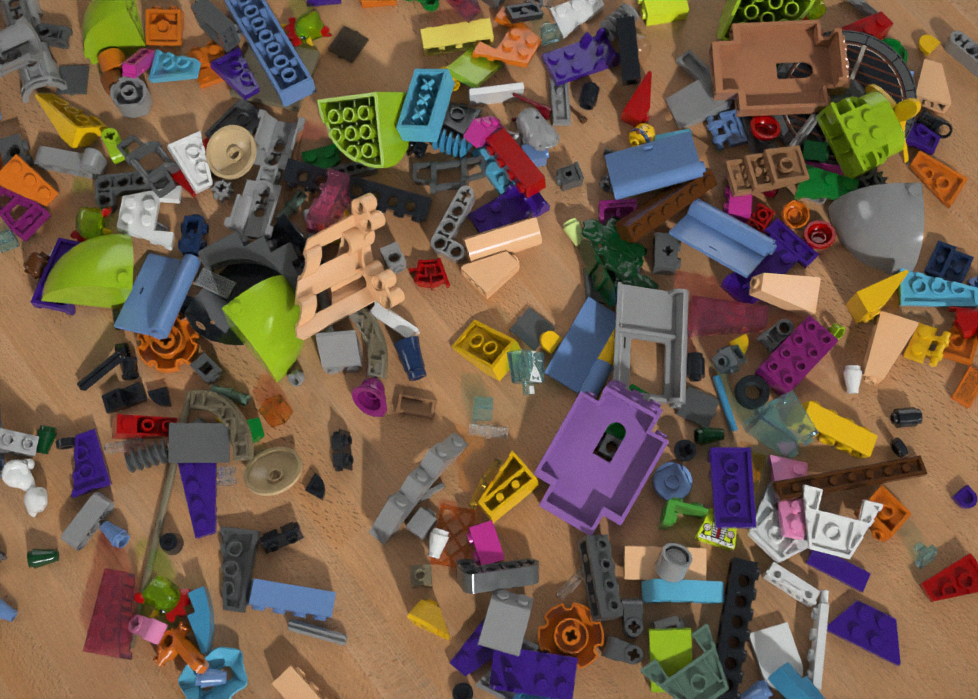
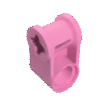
(147, 628)

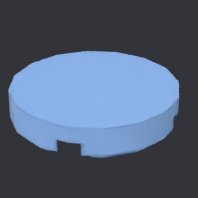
(672, 481)

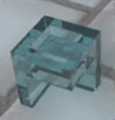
(482, 409)

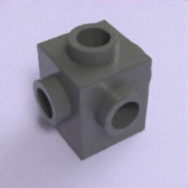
(729, 359)

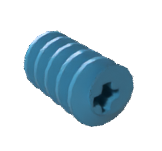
(450, 144)

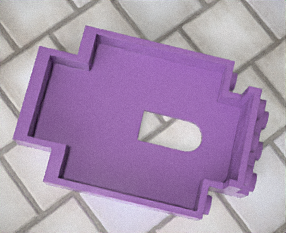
(586, 485)

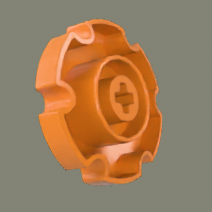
(171, 356)
(576, 619)

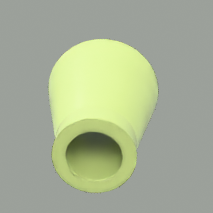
(573, 230)

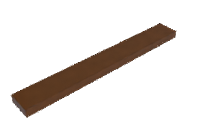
(851, 478)

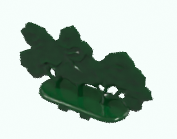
(618, 256)

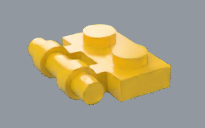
(921, 342)

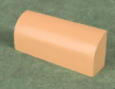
(509, 238)
(641, 559)

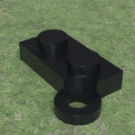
(524, 11)

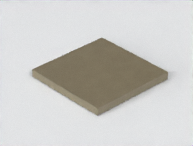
(266, 92)

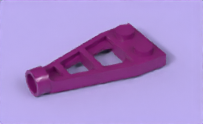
(29, 221)

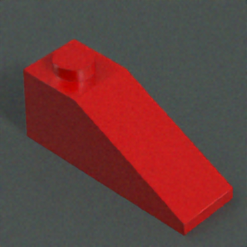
(639, 105)

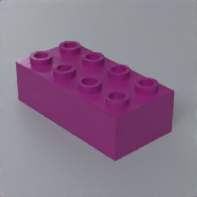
(796, 356)

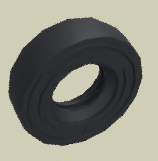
(757, 381)

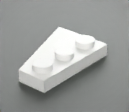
(574, 13)
(191, 159)

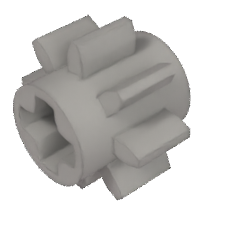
(222, 190)

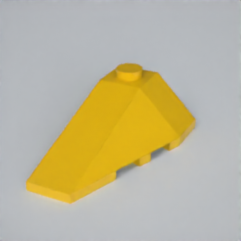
(70, 122)
(430, 618)

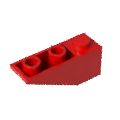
(140, 426)

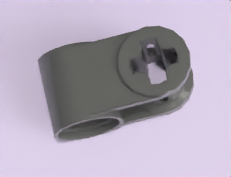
(55, 35)
(774, 337)
(633, 614)
(618, 650)

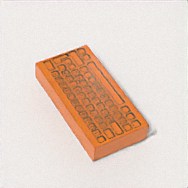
(967, 388)

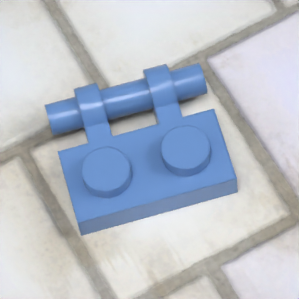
(732, 128)

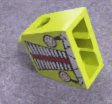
(720, 537)

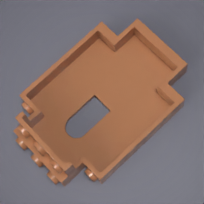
(748, 72)

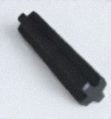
(101, 370)

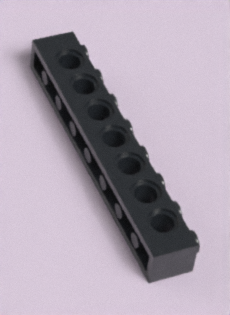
(295, 168)
(749, 570)

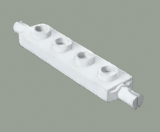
(818, 638)

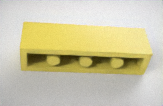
(456, 37)

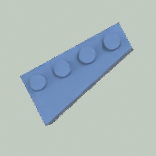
(291, 598)

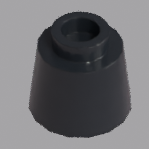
(684, 450)
(171, 543)

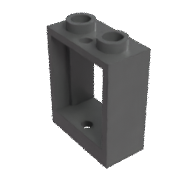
(215, 24)

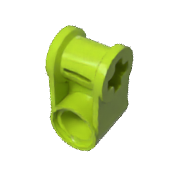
(107, 135)

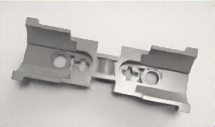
(17, 40)
(43, 71)
(268, 136)

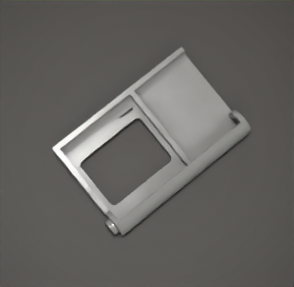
(656, 318)

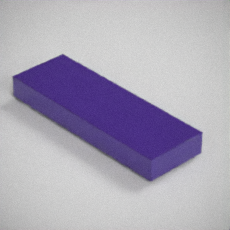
(792, 242)
(839, 569)

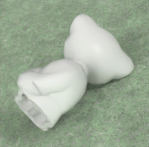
(18, 475)

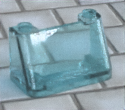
(782, 425)

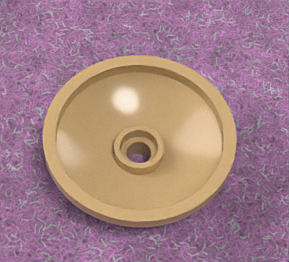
(224, 147)
(273, 471)

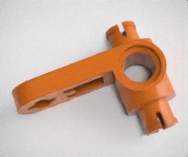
(177, 642)

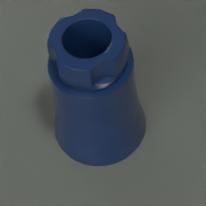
(411, 357)

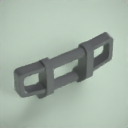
(463, 164)
(149, 179)

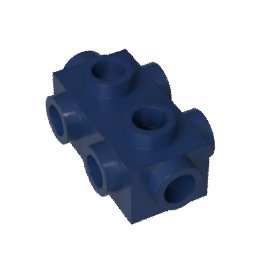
(191, 241)

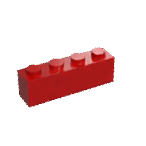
(515, 163)

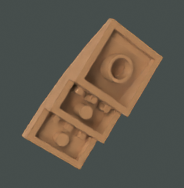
(766, 171)

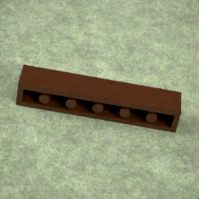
(663, 206)

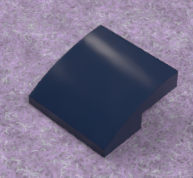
(948, 263)

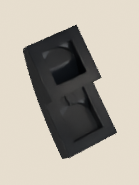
(124, 398)

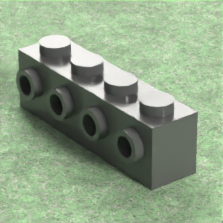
(600, 578)

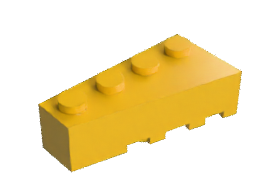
(841, 431)

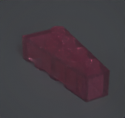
(719, 316)
(111, 615)

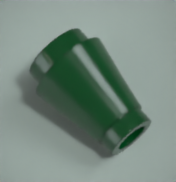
(708, 435)
(46, 438)
(42, 557)

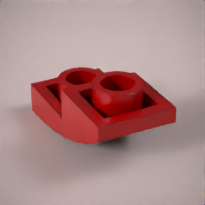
(760, 217)

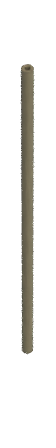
(160, 518)

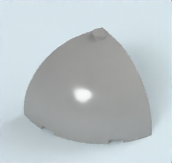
(881, 225)

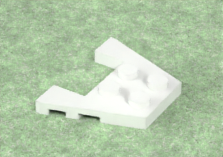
(140, 214)
(768, 532)
(834, 532)

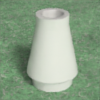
(852, 378)
(437, 542)

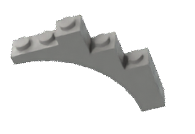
(415, 486)

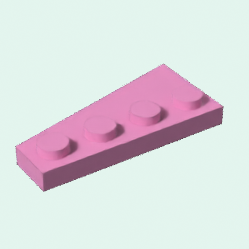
(791, 512)

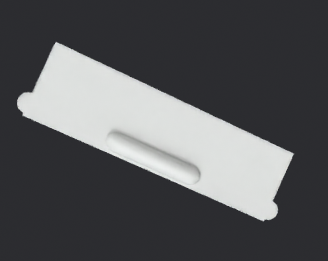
(394, 321)
(791, 584)

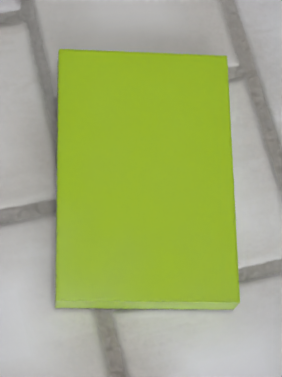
(473, 70)
(671, 649)

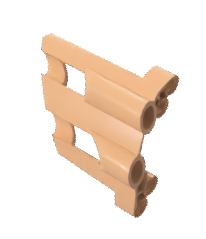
(352, 274)

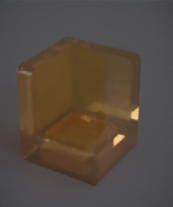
(275, 410)

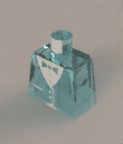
(526, 369)

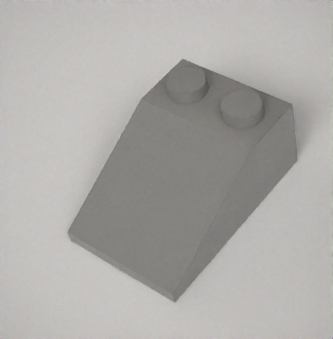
(695, 103)
(340, 351)
(506, 621)

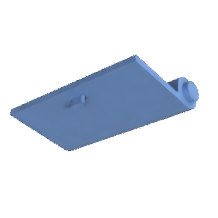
(654, 165)
(723, 238)
(158, 295)

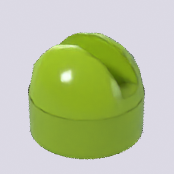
(837, 330)

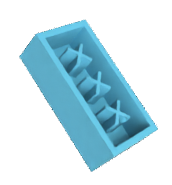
(425, 105)

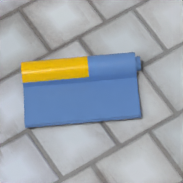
(586, 351)

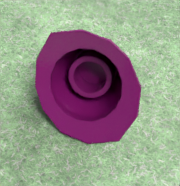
(370, 397)

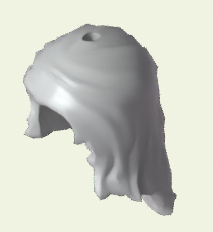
(536, 130)

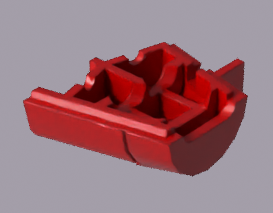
(430, 274)
(965, 321)

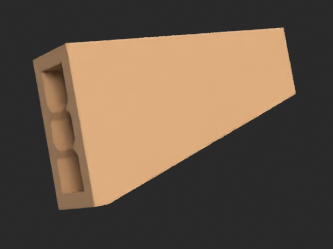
(787, 292)
(885, 344)

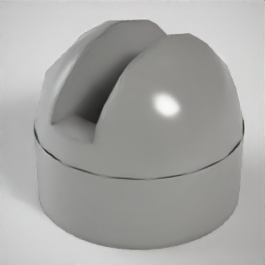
(296, 377)

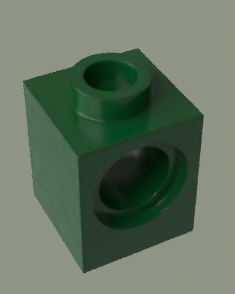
(814, 151)

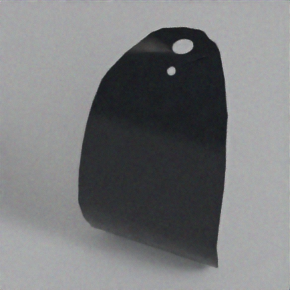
(208, 305)

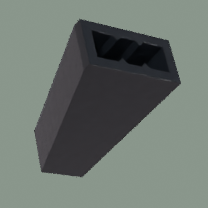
(628, 50)

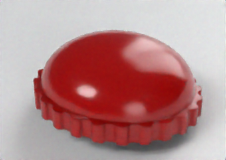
(764, 127)
(819, 234)

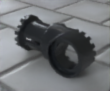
(934, 123)
(128, 364)

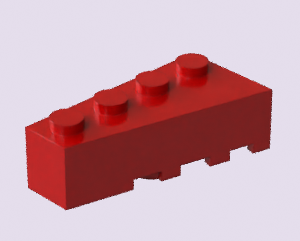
(875, 25)

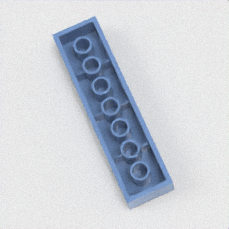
(272, 49)

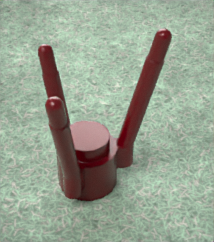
(543, 109)

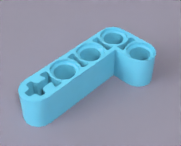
(683, 591)

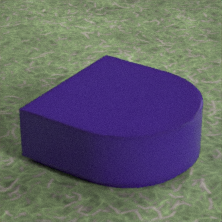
(965, 497)

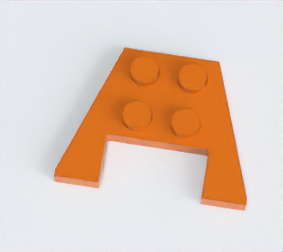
(515, 48)

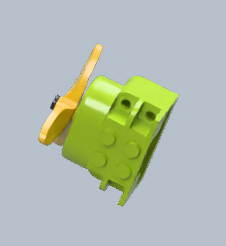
(867, 129)

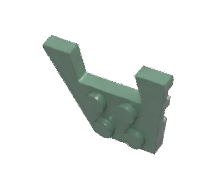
(697, 680)

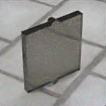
(348, 44)

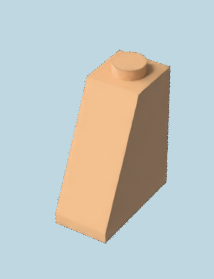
(932, 86)
(491, 272)

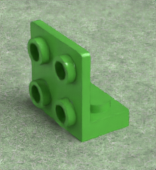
(677, 506)

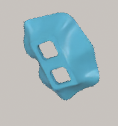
(217, 659)

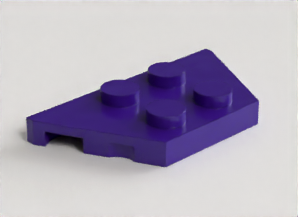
(868, 630)

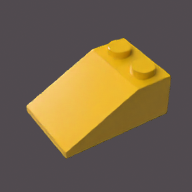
(869, 301)
(486, 349)

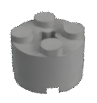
(131, 97)

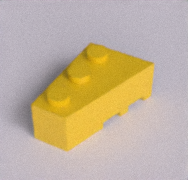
(508, 488)

